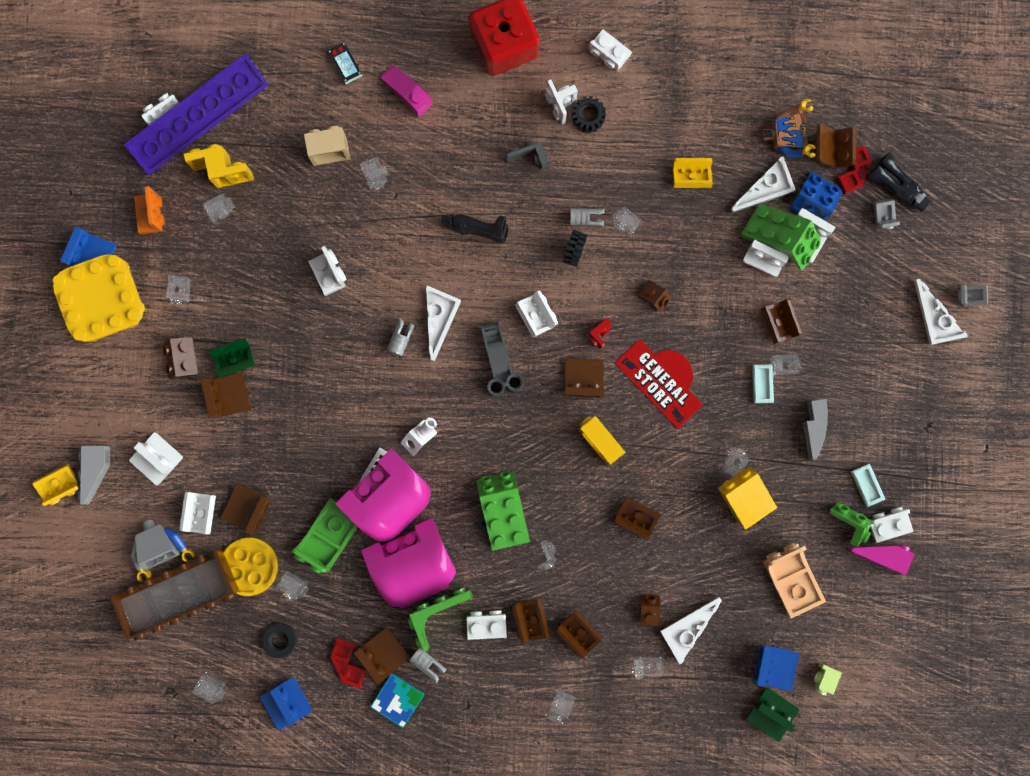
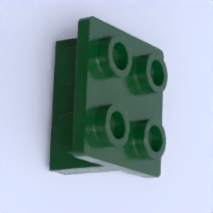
(773, 714)

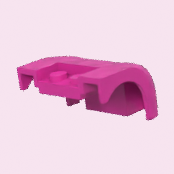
(386, 498)
(410, 566)

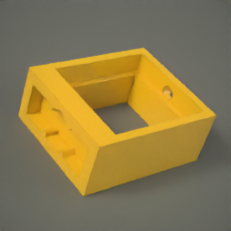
(601, 440)

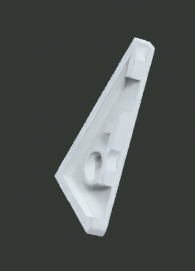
(771, 185)
(441, 313)
(937, 321)
(684, 632)

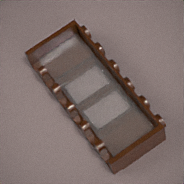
(174, 595)

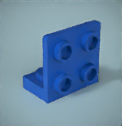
(817, 197)
(85, 247)
(775, 667)

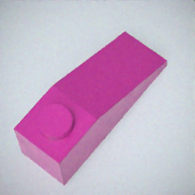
(407, 90)
(891, 557)

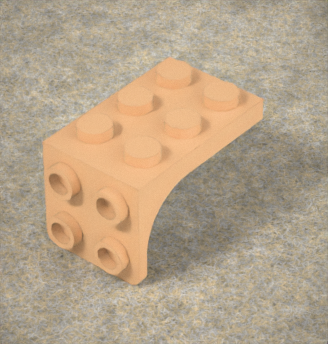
(793, 580)

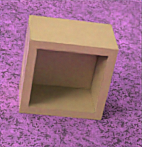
(327, 145)

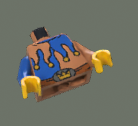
(790, 132)

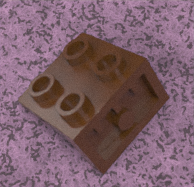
(836, 147)
(584, 378)
(226, 395)
(246, 509)
(382, 655)

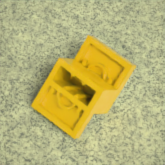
(218, 166)

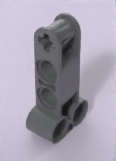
(499, 360)

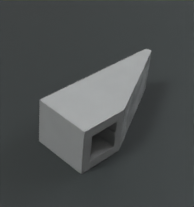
(94, 465)

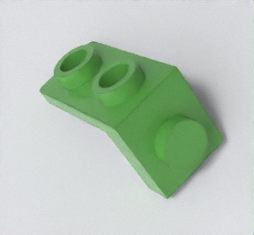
(855, 519)

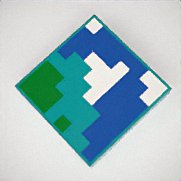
(397, 700)

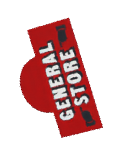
(663, 380)

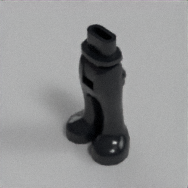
(906, 191)
(467, 225)

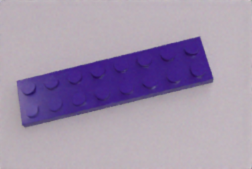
(196, 114)

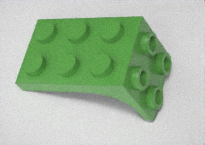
(783, 232)
(502, 510)
(325, 538)
(418, 618)

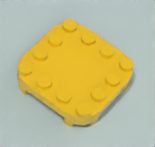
(98, 298)

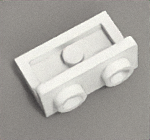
(536, 314)
(197, 513)

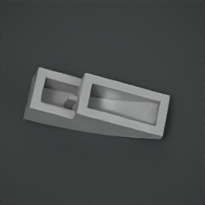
(816, 428)

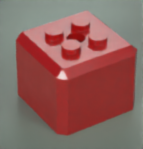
(507, 49)

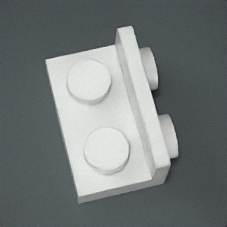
(609, 50)
(165, 103)
(765, 258)
(890, 525)
(486, 626)

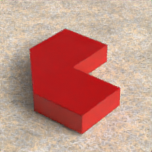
(855, 179)
(348, 672)

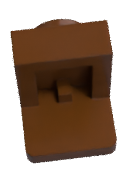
(655, 295)
(650, 610)

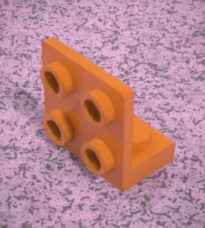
(148, 212)

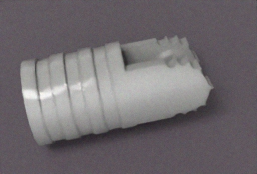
(581, 216)
(399, 342)
(423, 661)

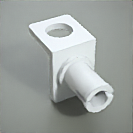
(420, 435)

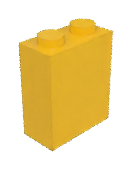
(747, 497)

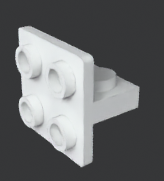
(560, 100)
(155, 458)

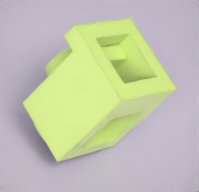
(826, 679)

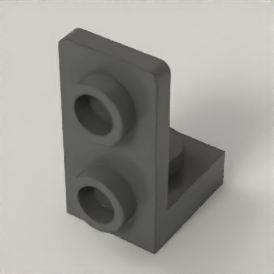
(533, 147)

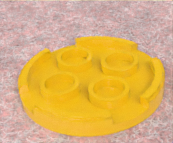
(252, 565)

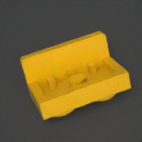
(692, 173)
(57, 485)

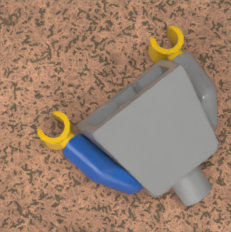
(155, 547)

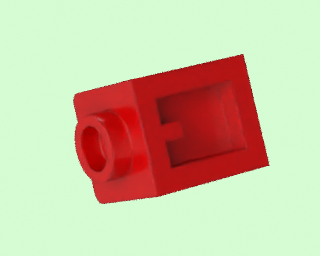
(602, 329)

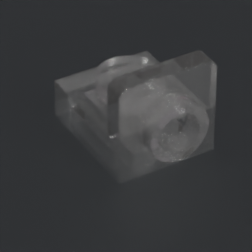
(561, 707)

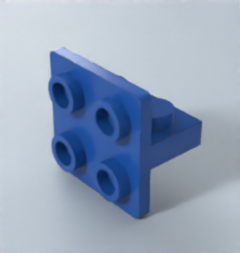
(286, 703)

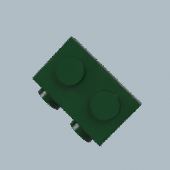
(232, 357)

